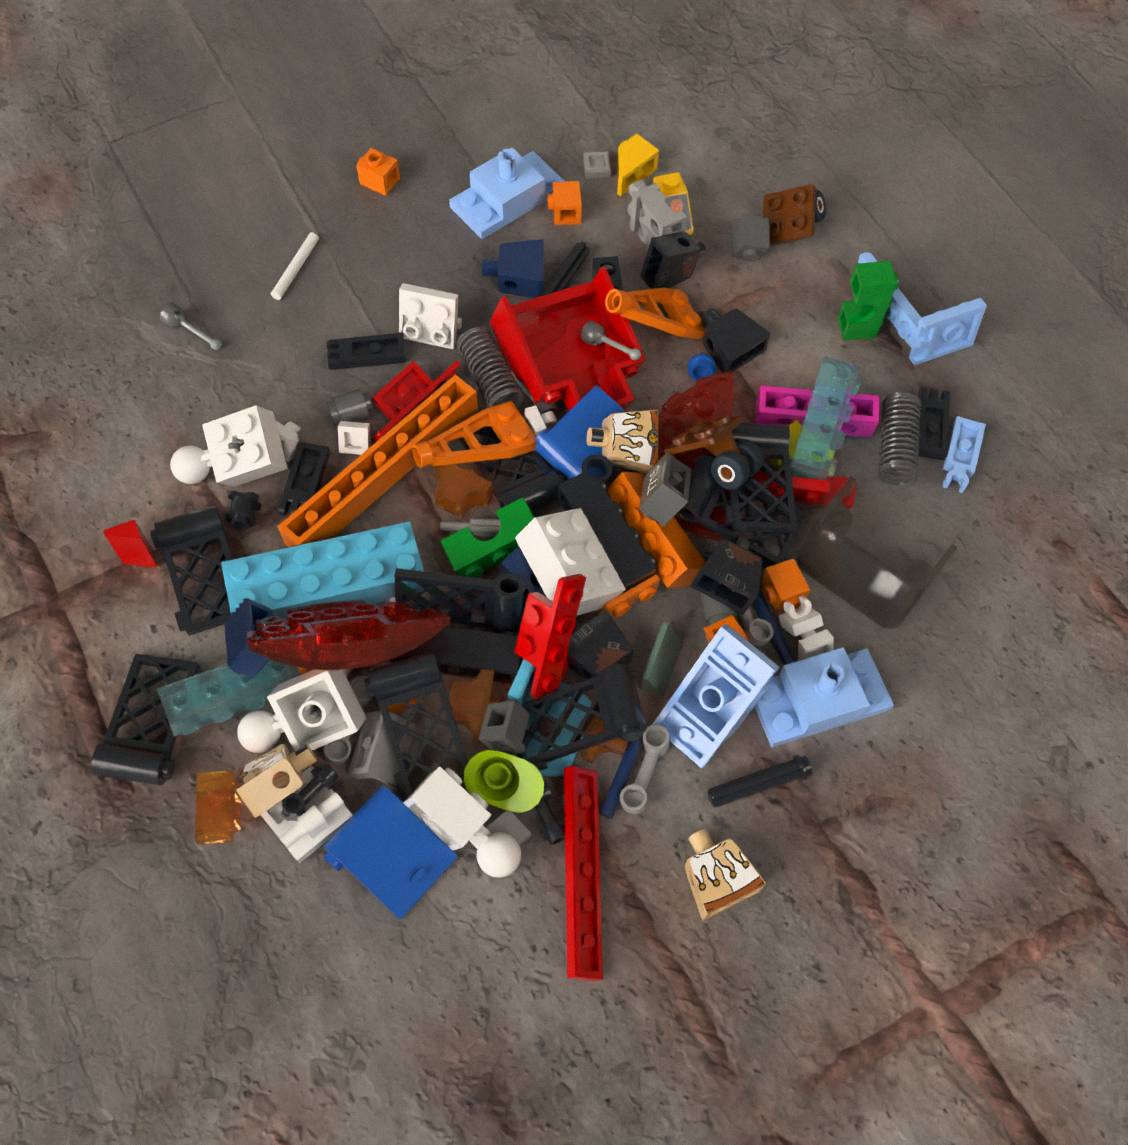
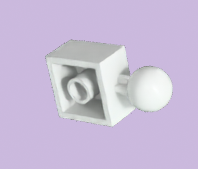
(239, 450)
(296, 715)
(460, 818)

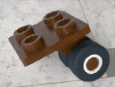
(793, 213)
(734, 459)

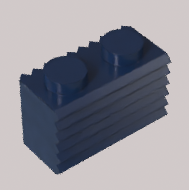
(239, 657)

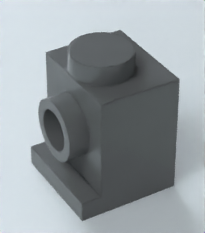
(504, 727)

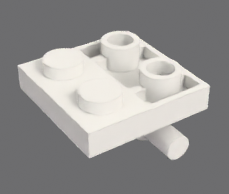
(428, 316)
(320, 822)

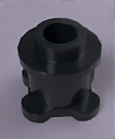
(242, 509)

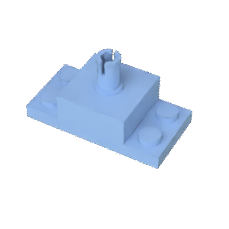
(504, 191)
(716, 695)
(821, 695)

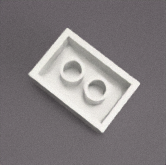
(567, 546)

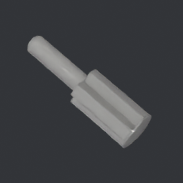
(478, 526)

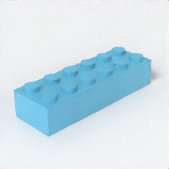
(325, 570)

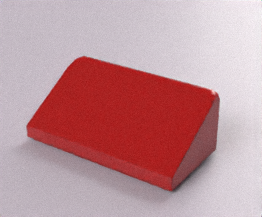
(131, 544)

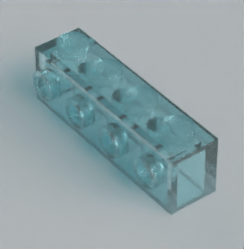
(824, 419)
(219, 695)

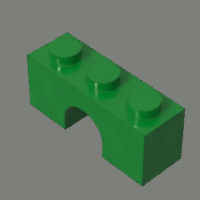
(872, 293)
(472, 557)

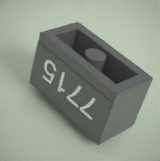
(665, 489)

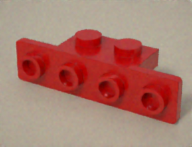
(406, 392)
(809, 490)
(548, 631)

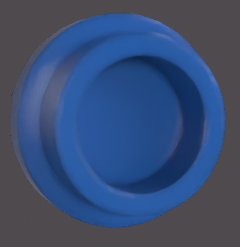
(701, 366)

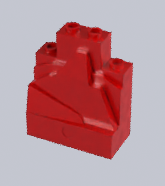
(547, 349)

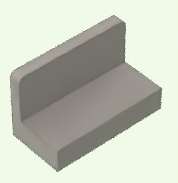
(374, 752)

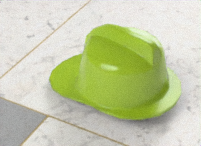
(504, 780)

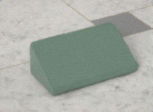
(661, 661)

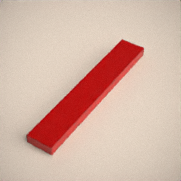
(582, 875)

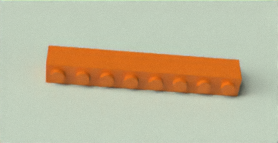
(378, 466)

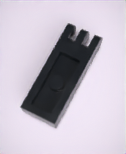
(366, 351)
(934, 424)
(304, 476)

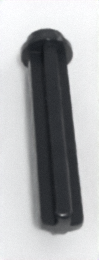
(567, 269)
(760, 781)

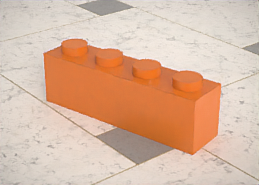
(670, 546)

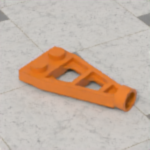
(683, 319)
(505, 421)

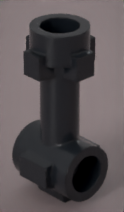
(295, 803)
(554, 830)

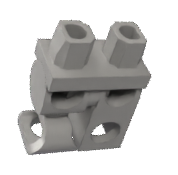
(651, 213)

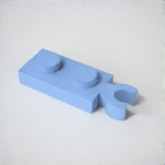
(963, 451)

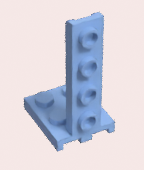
(936, 333)

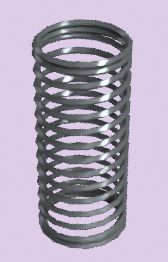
(497, 395)
(912, 466)

